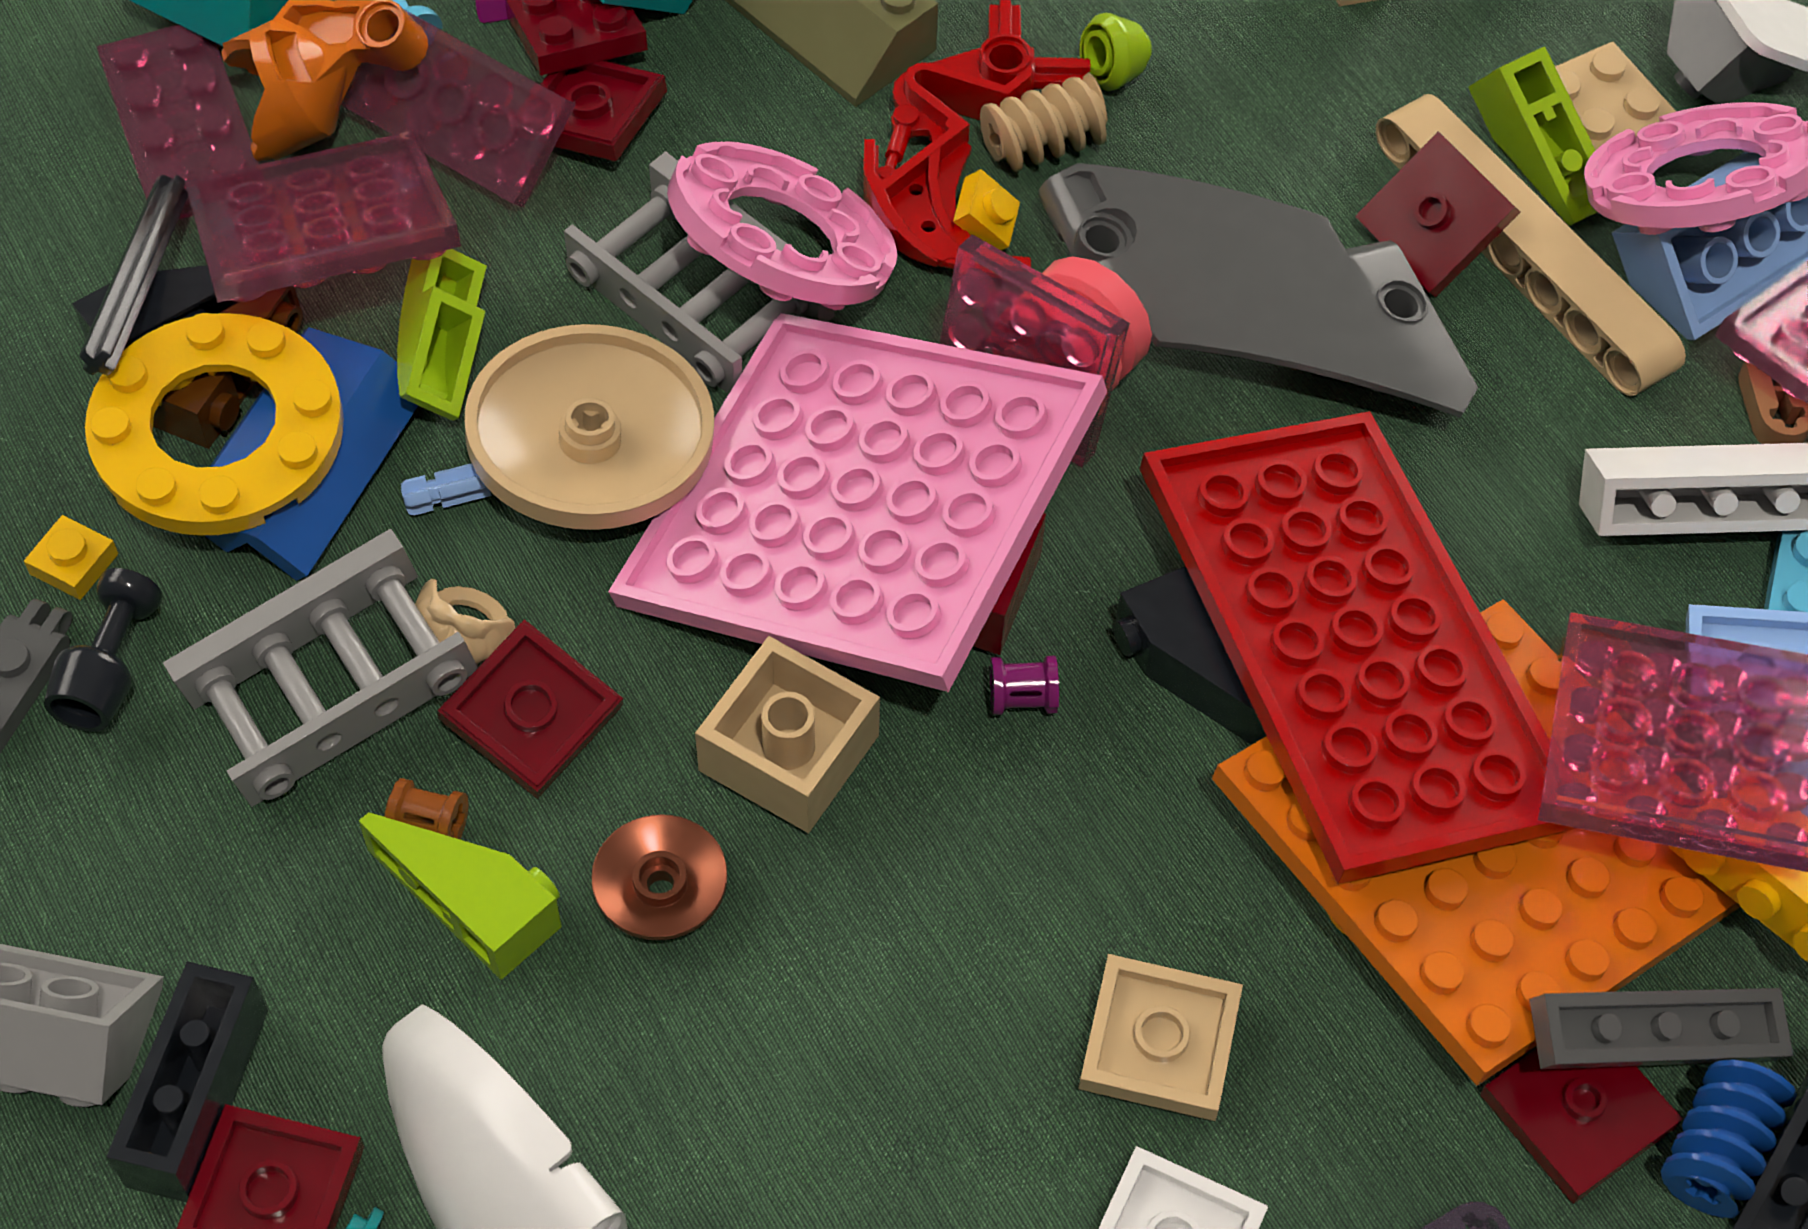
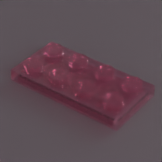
(176, 106)
(466, 112)

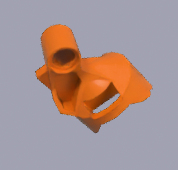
(310, 60)

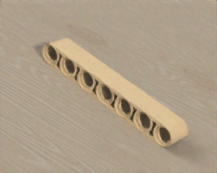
(1550, 260)

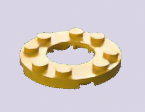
(229, 496)

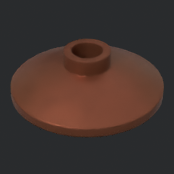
(654, 851)

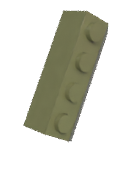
(849, 42)

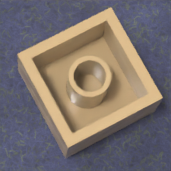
(788, 733)

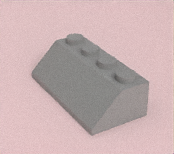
(70, 1024)

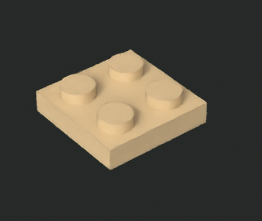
(1611, 93)
(1161, 1037)

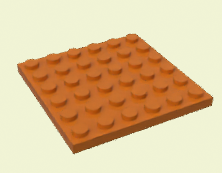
(1500, 924)

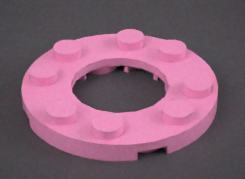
(1622, 168)
(727, 170)

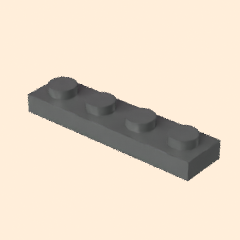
(1660, 1027)

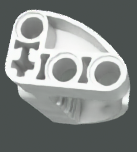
(479, 1139)

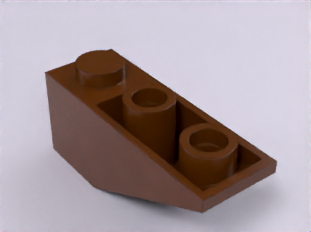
(213, 402)

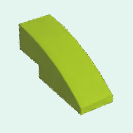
(439, 331)

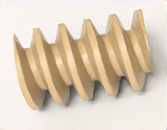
(1045, 120)

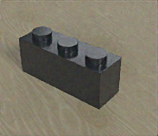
(187, 1080)

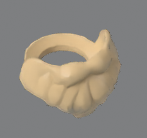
(479, 635)

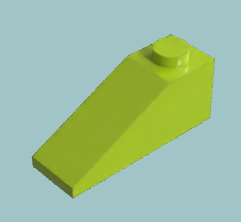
(1539, 130)
(471, 889)

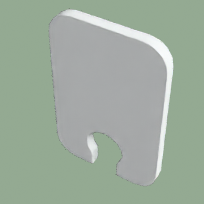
(1772, 28)

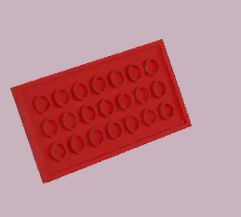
(1356, 644)

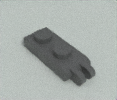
(27, 659)

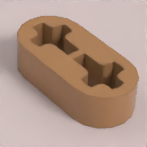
(1762, 402)

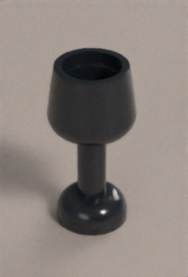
(90, 679)

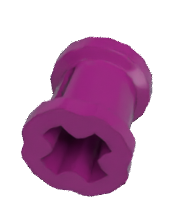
(1024, 685)

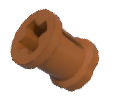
(428, 809)

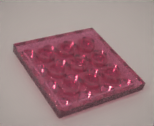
(320, 217)
(1680, 741)

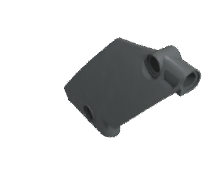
(1260, 281)

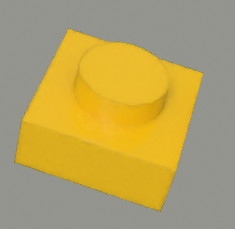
(986, 210)
(71, 557)

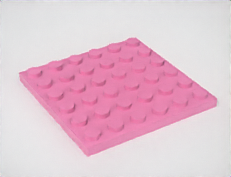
(864, 498)

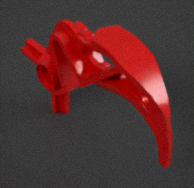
(927, 105)

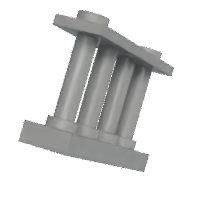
(676, 327)
(290, 620)

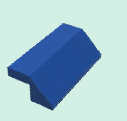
(371, 424)

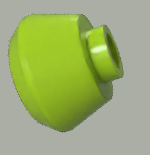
(1115, 49)

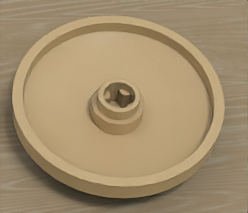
(589, 426)

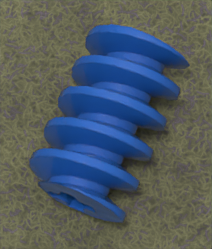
(1727, 1136)

